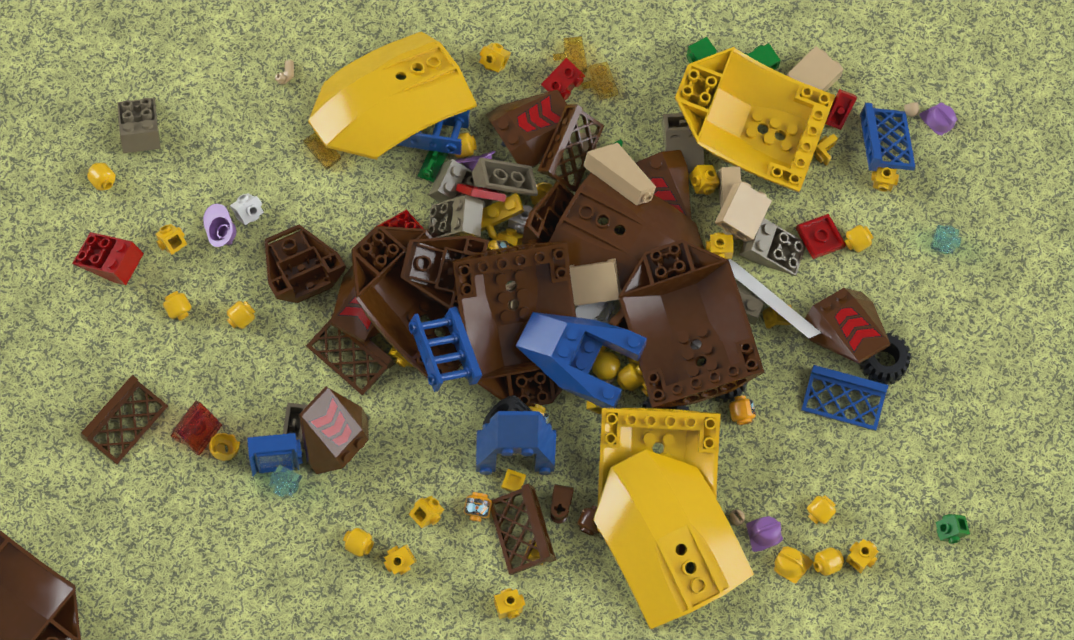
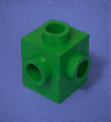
(952, 528)

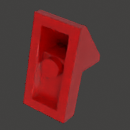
(840, 109)

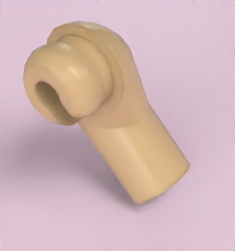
(287, 75)

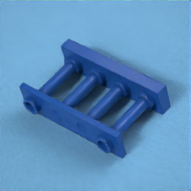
(439, 143)
(458, 337)

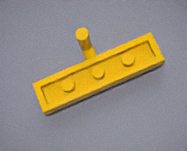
(499, 213)

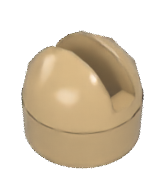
(912, 109)
(734, 519)

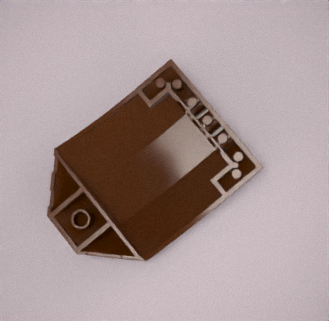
(34, 598)

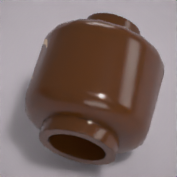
(586, 521)

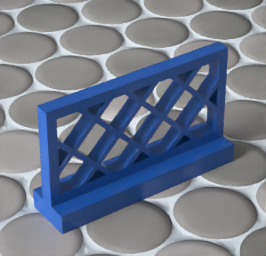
(873, 137)
(852, 383)

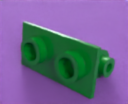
(432, 165)

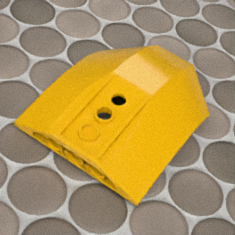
(733, 95)
(371, 110)
(684, 434)
(648, 511)

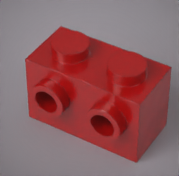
(564, 79)

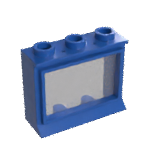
(272, 450)

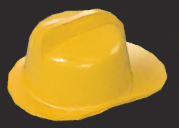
(792, 564)

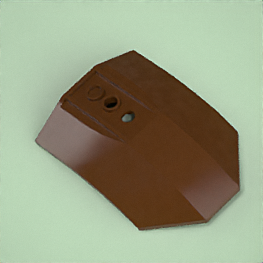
(645, 224)
(686, 297)
(393, 301)
(493, 329)

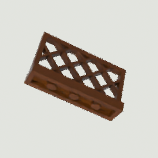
(561, 141)
(368, 347)
(111, 408)
(538, 526)

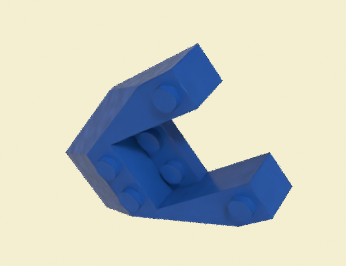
(568, 348)
(516, 434)

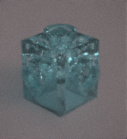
(946, 239)
(284, 481)

